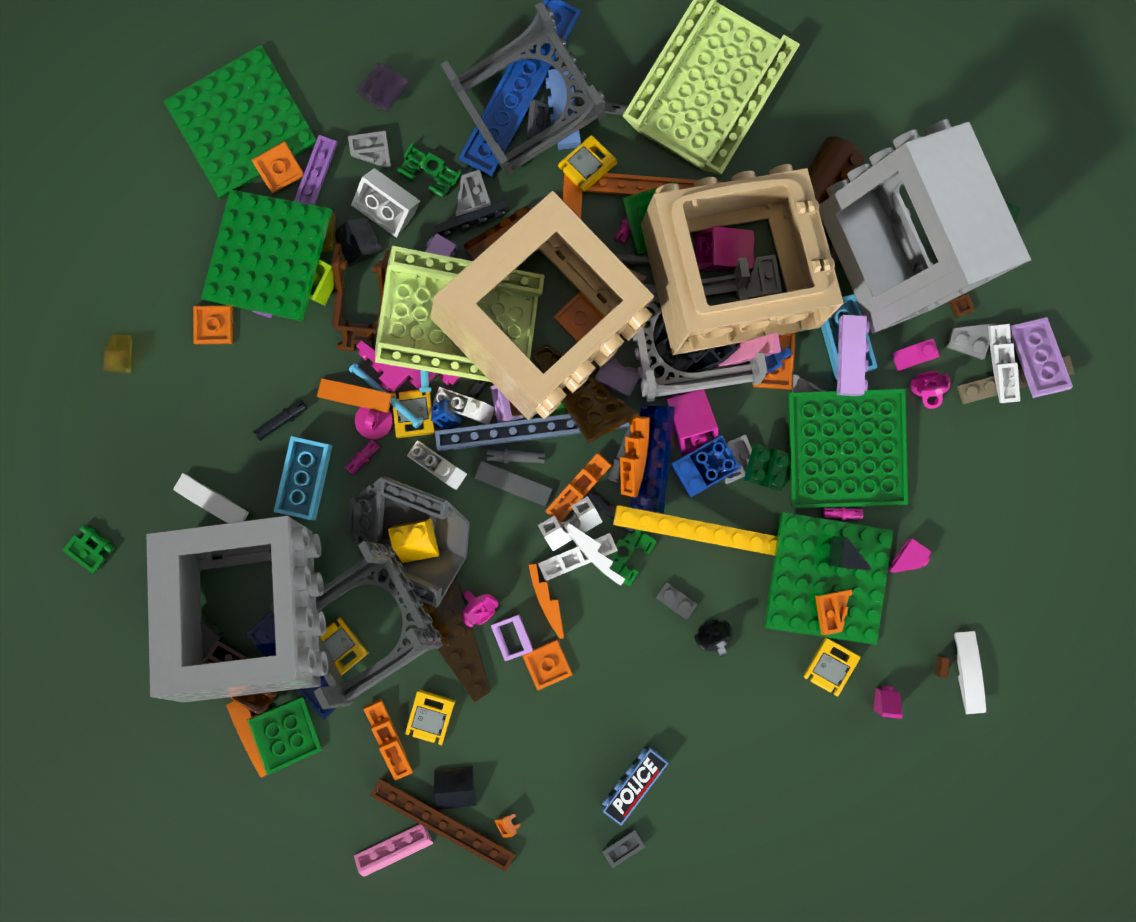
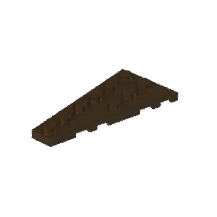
(591, 405)
(459, 642)

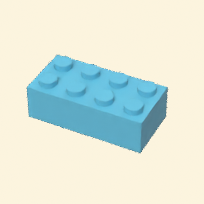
(831, 333)
(303, 478)

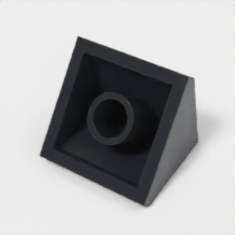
(358, 240)
(845, 555)
(454, 787)

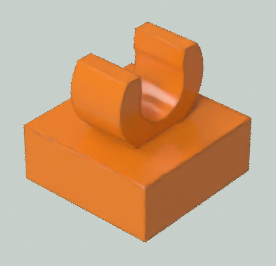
(505, 825)

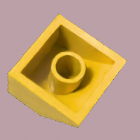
(414, 540)

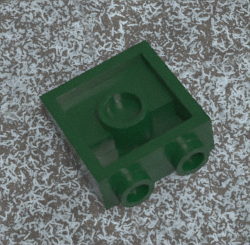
(768, 467)

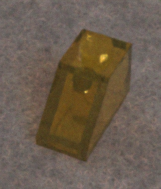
(118, 354)

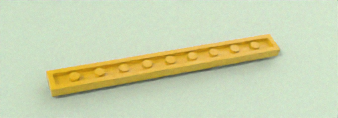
(695, 530)

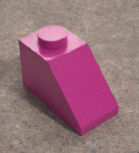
(915, 354)
(910, 556)
(888, 702)

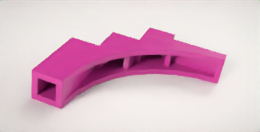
(396, 376)

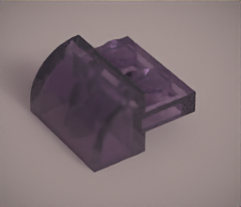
(382, 87)

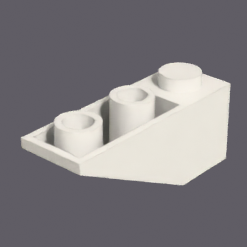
(466, 406)
(436, 465)

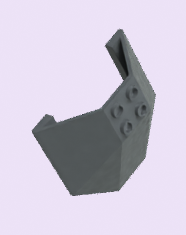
(395, 503)

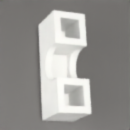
(584, 519)

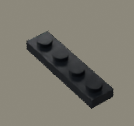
(479, 216)

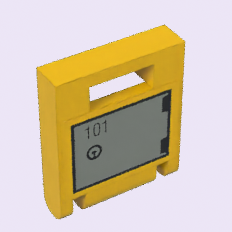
(584, 166)
(420, 406)
(340, 642)
(829, 669)
(427, 720)

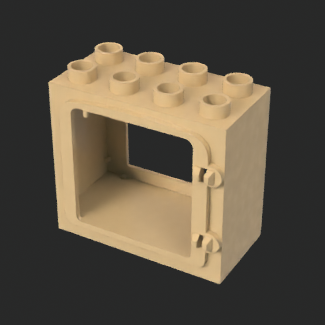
(799, 241)
(586, 264)

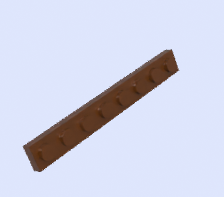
(443, 824)

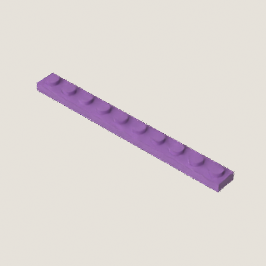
(314, 176)

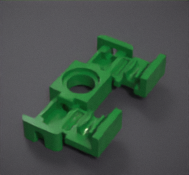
(419, 159)
(638, 540)

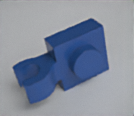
(774, 361)

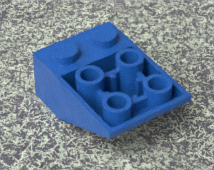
(705, 466)

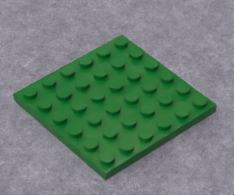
(238, 117)
(266, 254)
(848, 449)
(803, 573)

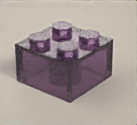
(617, 378)

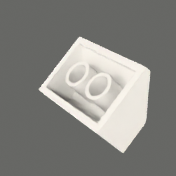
(385, 202)

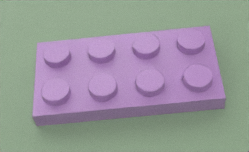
(1040, 357)

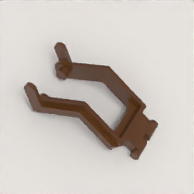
(352, 331)

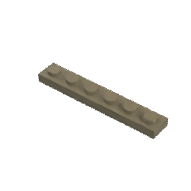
(987, 387)

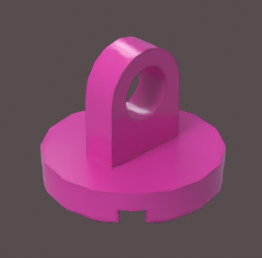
(931, 384)
(373, 423)
(479, 609)

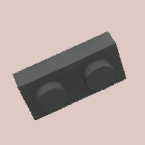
(537, 118)
(676, 600)
(623, 848)

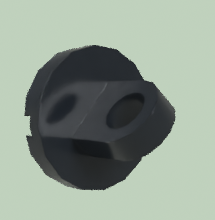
(714, 636)

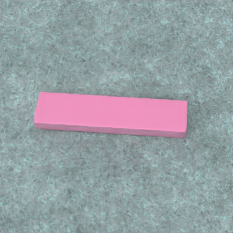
(747, 350)
(392, 849)

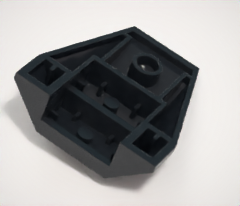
(682, 362)

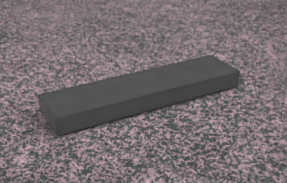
(513, 483)

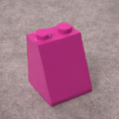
(721, 247)
(693, 420)

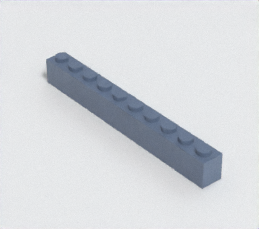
(507, 432)

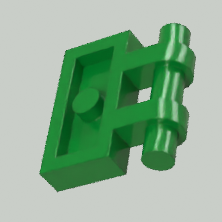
(84, 553)

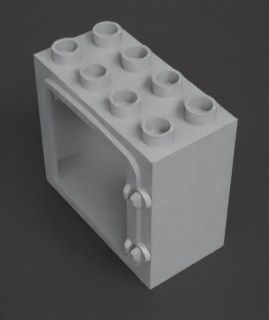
(958, 212)
(175, 609)

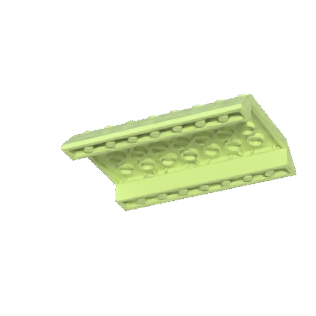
(709, 85)
(414, 340)

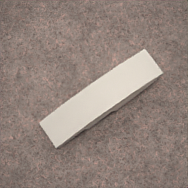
(1004, 363)
(210, 500)
(590, 550)
(574, 558)
(970, 672)

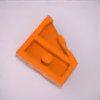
(832, 611)

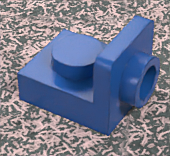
(443, 416)

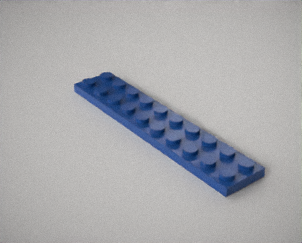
(513, 96)

